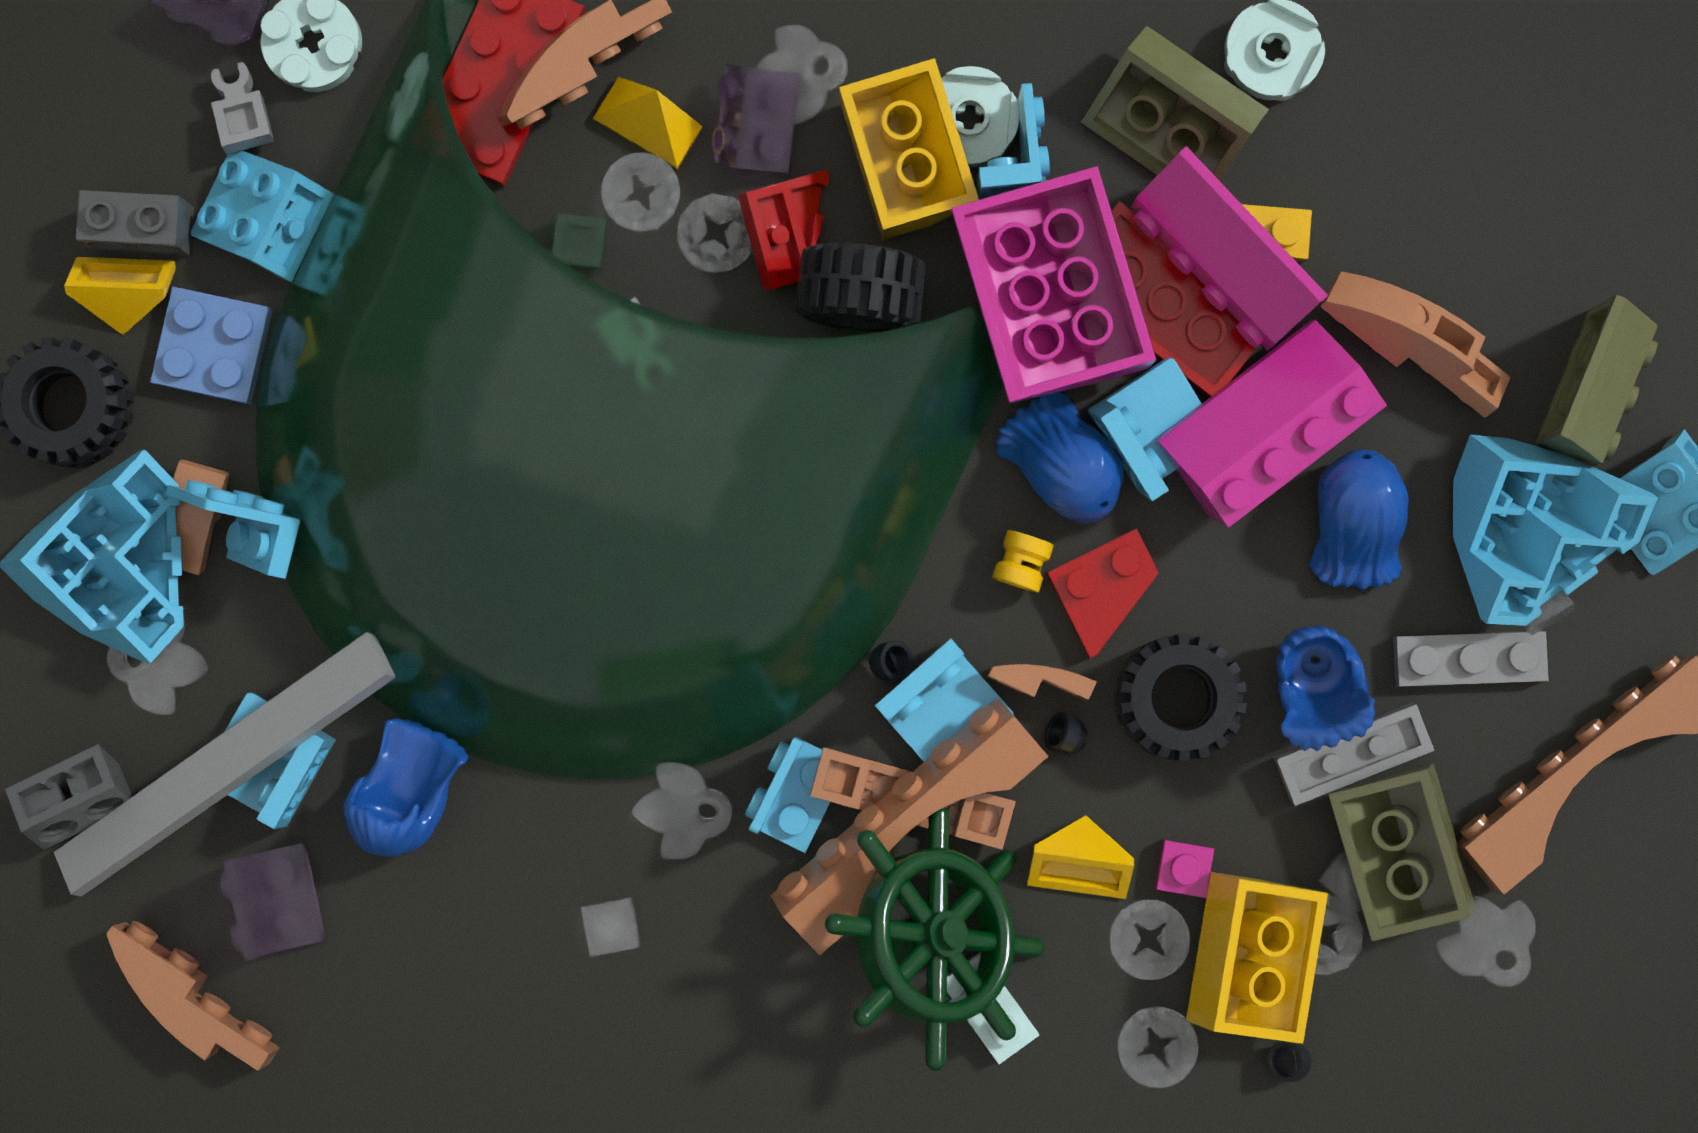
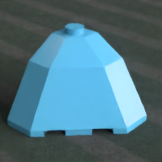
(1536, 524)
(109, 560)

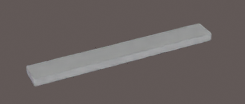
(224, 764)

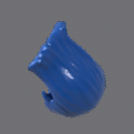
(1063, 458)
(1360, 521)
(1322, 696)
(404, 791)

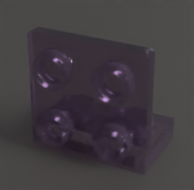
(272, 901)

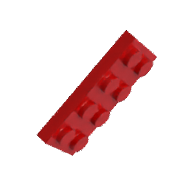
(485, 67)
(1178, 313)

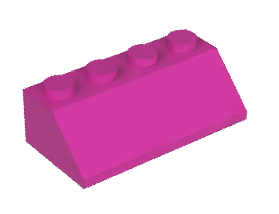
(1226, 250)
(1270, 423)

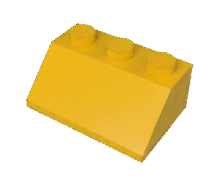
(907, 147)
(1256, 958)

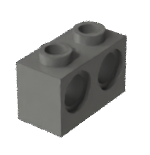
(134, 222)
(68, 796)

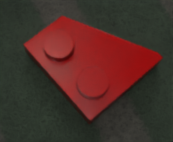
(781, 224)
(1103, 588)

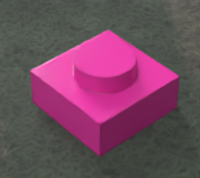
(1184, 868)

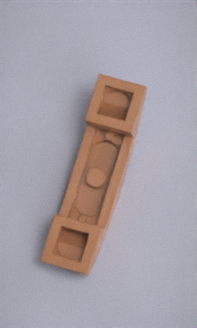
(864, 782)

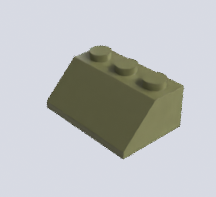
(1168, 101)
(1599, 382)
(1403, 852)

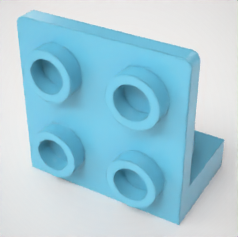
(1004, 172)
(262, 213)
(1141, 414)
(1674, 519)
(259, 535)
(936, 700)
(283, 784)
(786, 807)

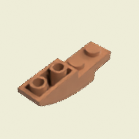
(564, 63)
(1411, 327)
(169, 990)

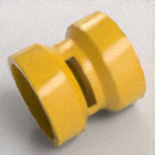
(1027, 550)

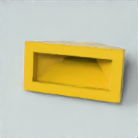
(648, 121)
(119, 288)
(1081, 861)

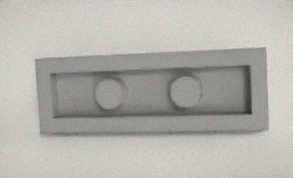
(1470, 659)
(1388, 743)

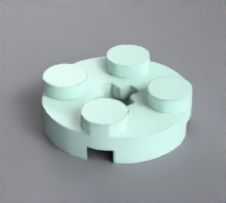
(1301, 43)
(300, 68)
(991, 100)

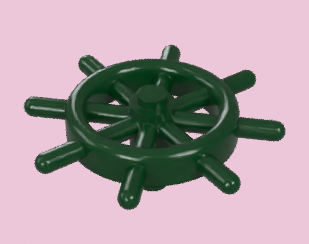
(934, 937)

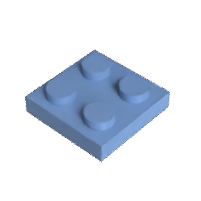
(211, 345)

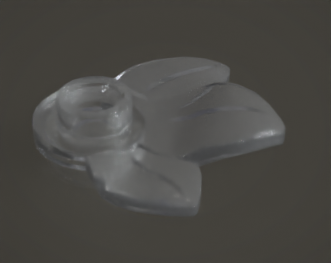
(799, 53)
(154, 683)
(676, 813)
(1486, 936)

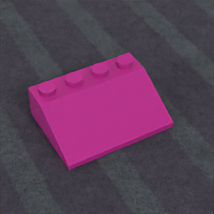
(1054, 286)

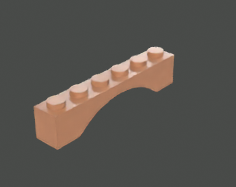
(981, 758)
(1515, 835)

